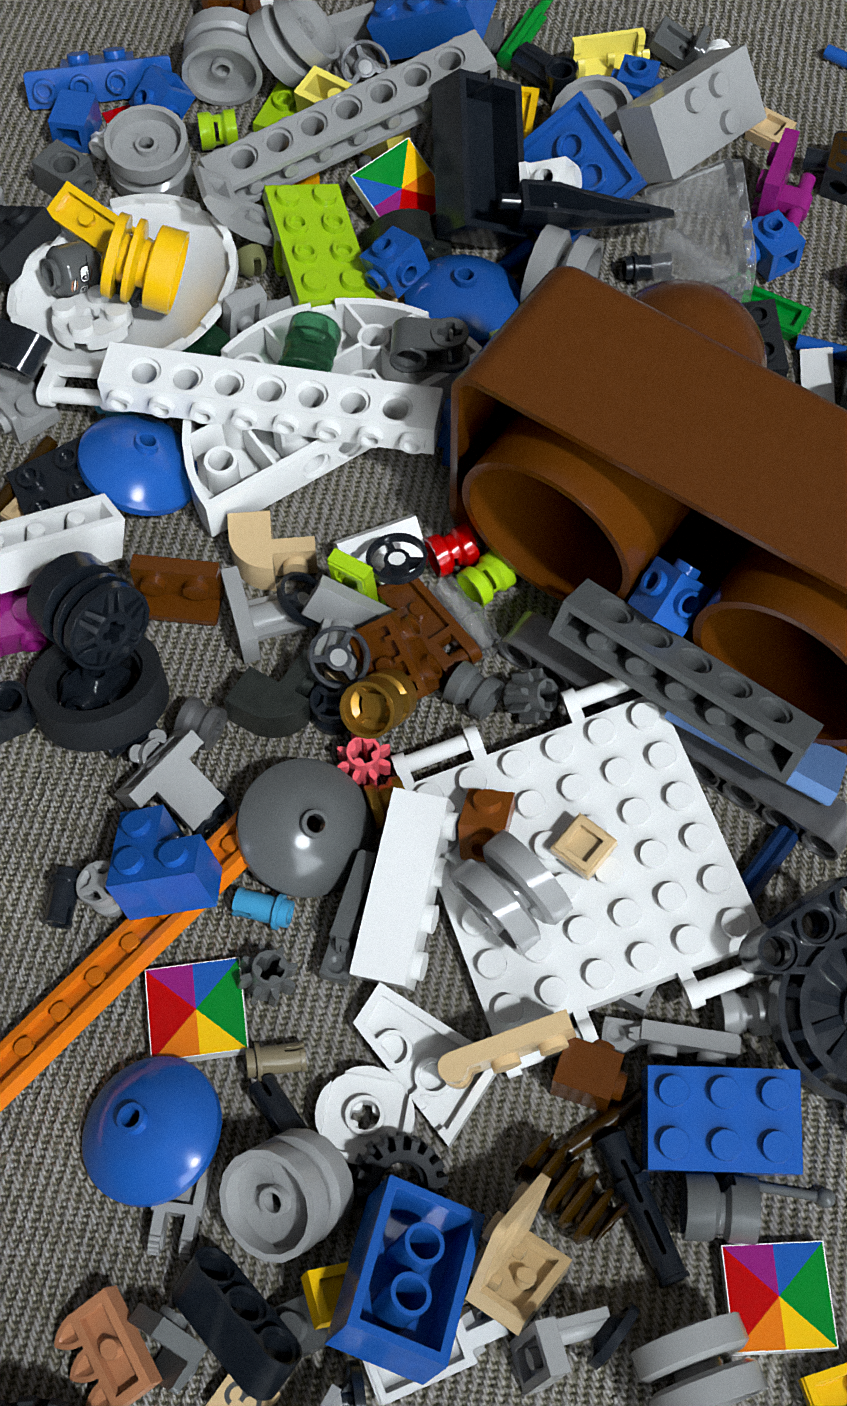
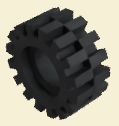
(392, 1151)

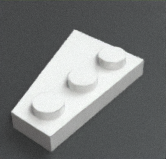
(410, 1047)

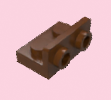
(179, 588)
(398, 644)

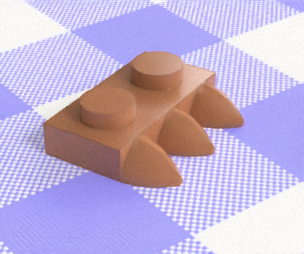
(110, 1351)

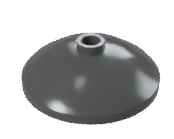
(275, 830)

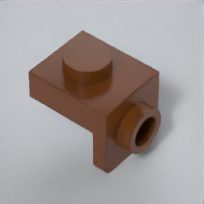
(481, 818)

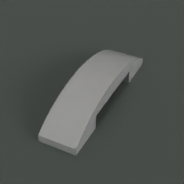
(233, 211)

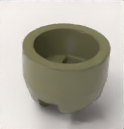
(252, 260)

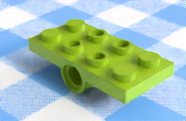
(315, 243)

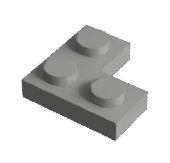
(248, 307)

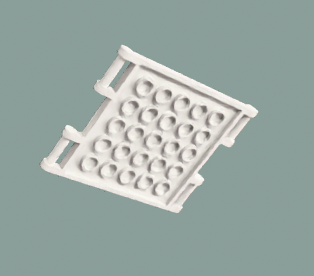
(652, 908)

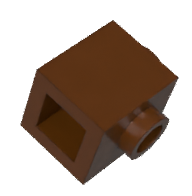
(589, 1074)

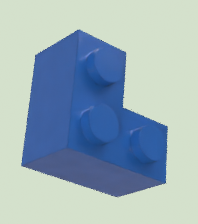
(160, 869)

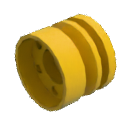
(144, 263)

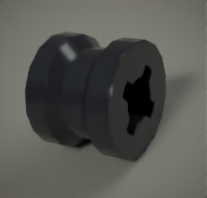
(326, 699)

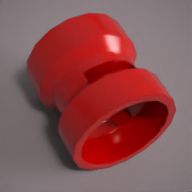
(453, 550)

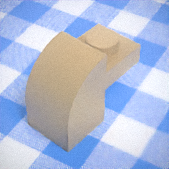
(263, 557)

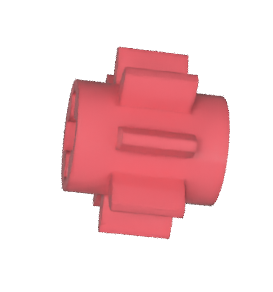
(372, 753)

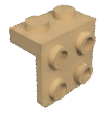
(517, 1266)

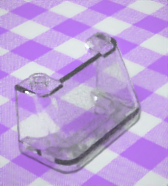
(710, 230)

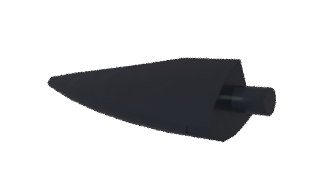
(574, 208)

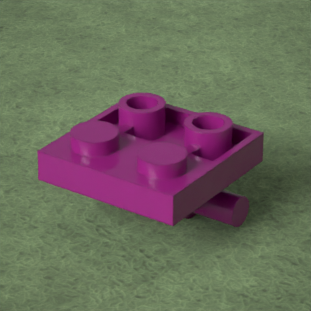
(772, 183)

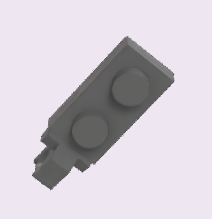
(348, 920)

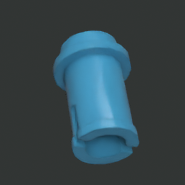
(263, 908)

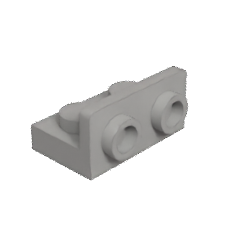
(20, 410)

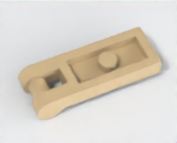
(504, 1049)

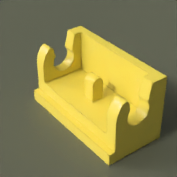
(606, 51)

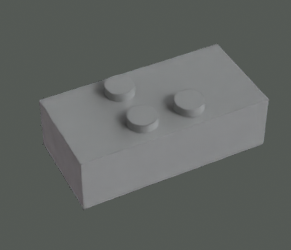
(692, 114)

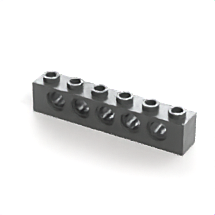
(685, 680)

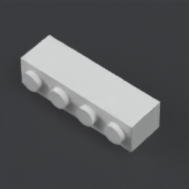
(40, 537)
(405, 889)

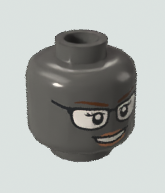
(71, 268)

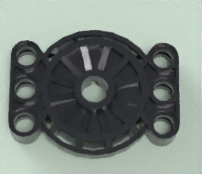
(807, 986)

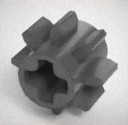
(531, 696)
(263, 989)

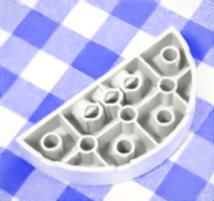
(258, 467)

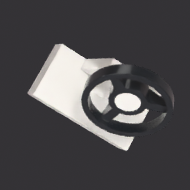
(392, 549)

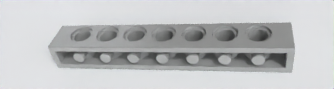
(346, 121)

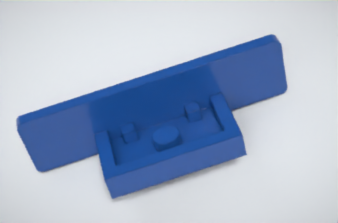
(109, 76)

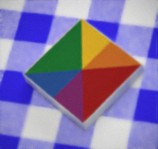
(395, 182)
(197, 1010)
(780, 1296)

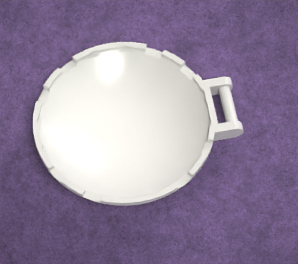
(206, 279)

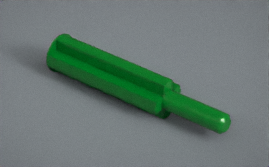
(524, 31)

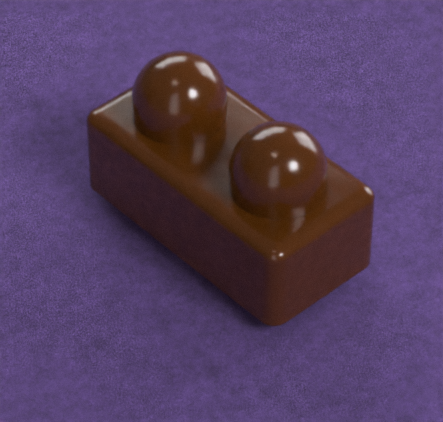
(654, 431)

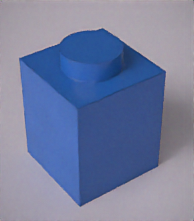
(75, 119)

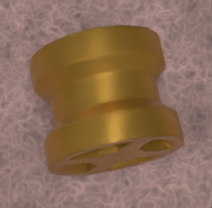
(379, 799)

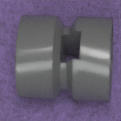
(720, 1208)

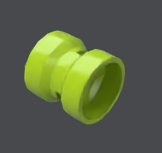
(226, 126)
(486, 578)

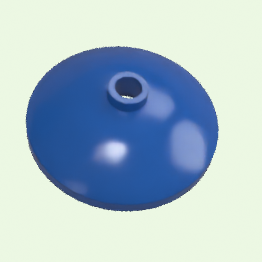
(467, 290)
(135, 464)
(169, 1142)

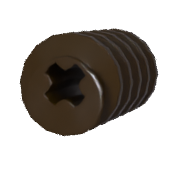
(571, 1192)

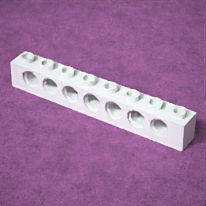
(199, 386)

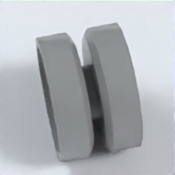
(293, 38)
(220, 57)
(605, 95)
(148, 151)
(556, 249)
(511, 891)
(286, 1195)
(694, 1361)

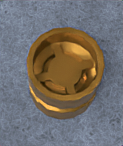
(378, 703)

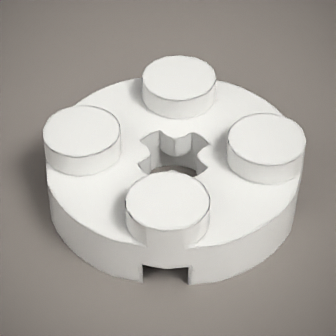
(91, 319)
(348, 1094)

